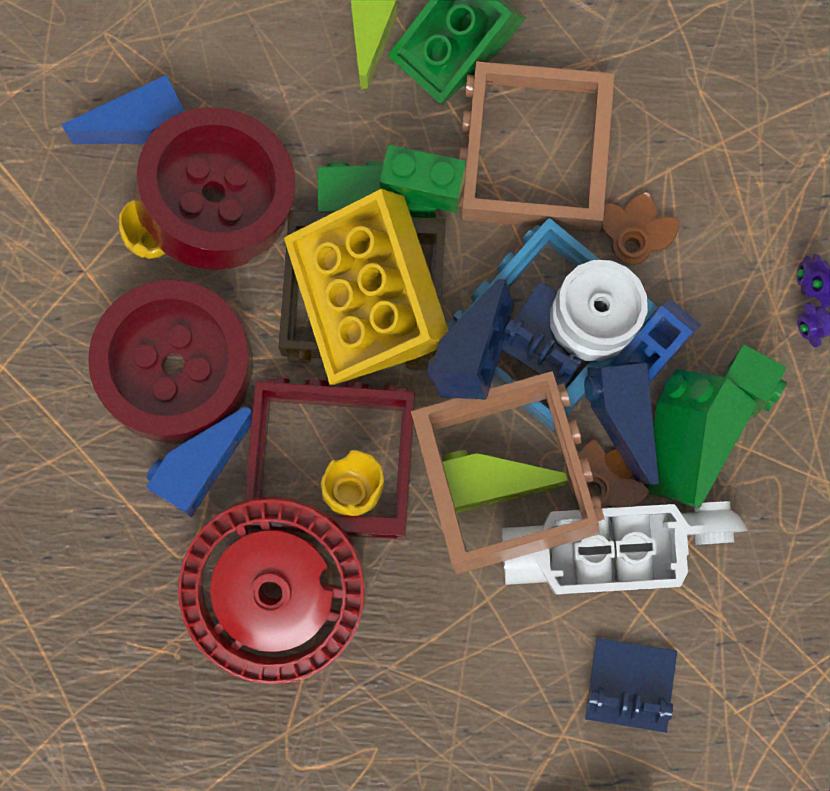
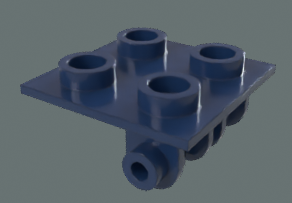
(533, 342)
(631, 685)

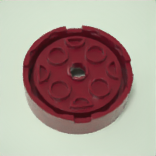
(206, 151)
(162, 322)

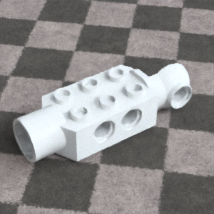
(634, 549)

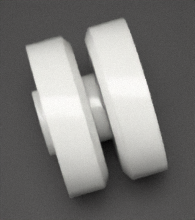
(598, 310)

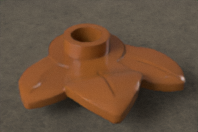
(638, 224)
(612, 477)

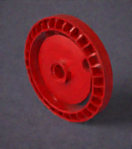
(253, 616)

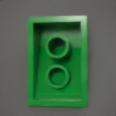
(449, 40)
(695, 433)

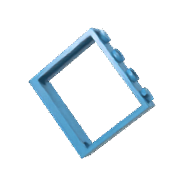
(511, 269)

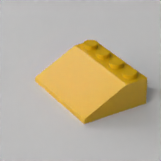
(366, 287)

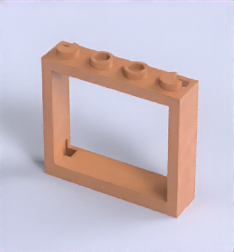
(533, 214)
(498, 400)

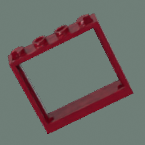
(352, 395)

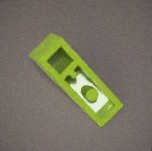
(372, 28)
(488, 480)

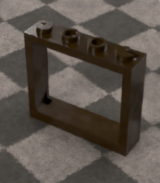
(428, 231)

